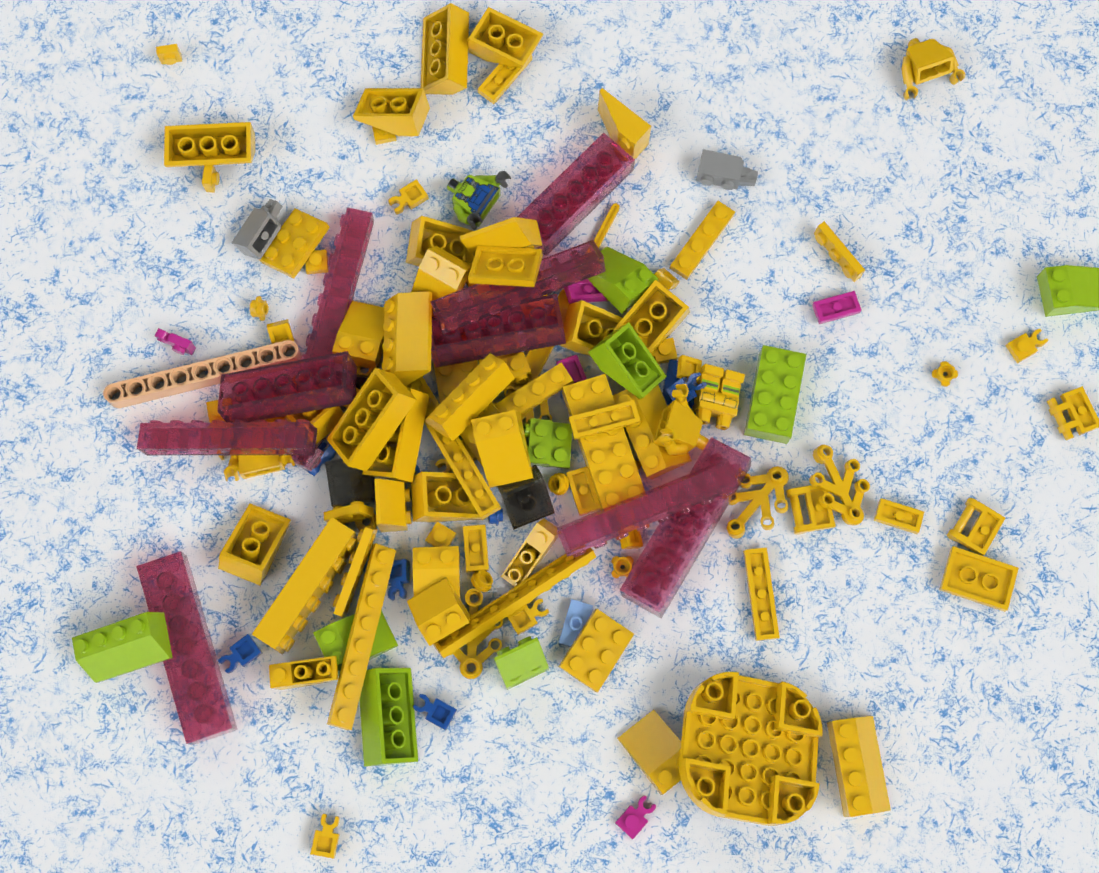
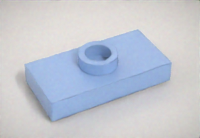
(575, 620)

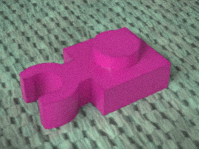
(178, 343)
(633, 819)

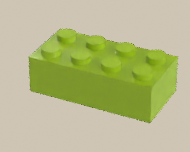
(775, 394)

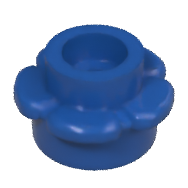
(496, 517)

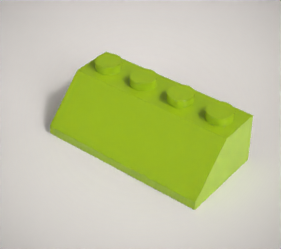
(123, 646)
(388, 717)

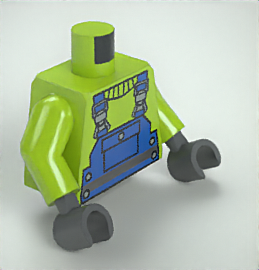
(476, 196)

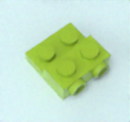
(548, 443)

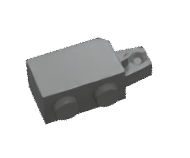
(724, 171)
(259, 230)

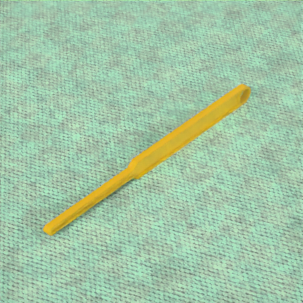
(538, 357)

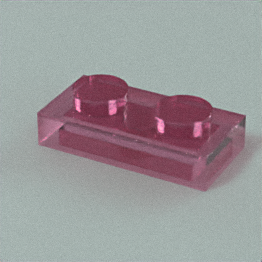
(308, 461)

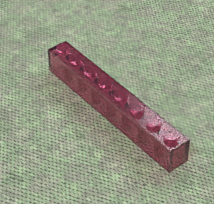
(340, 281)
(486, 300)
(227, 438)
(647, 508)

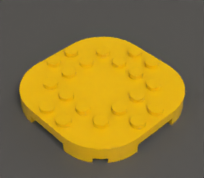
(750, 749)

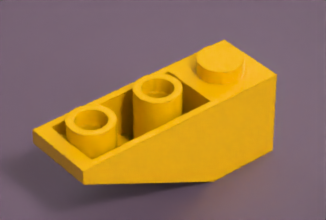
(531, 552)
(303, 673)

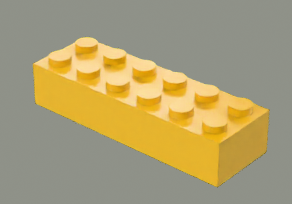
(605, 453)
(306, 586)

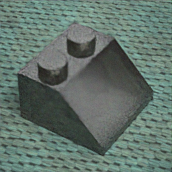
(348, 484)
(526, 500)

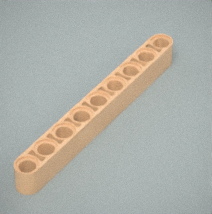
(192, 373)

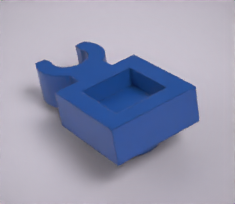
(691, 383)
(329, 454)
(399, 576)
(242, 652)
(438, 712)

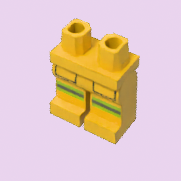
(719, 396)

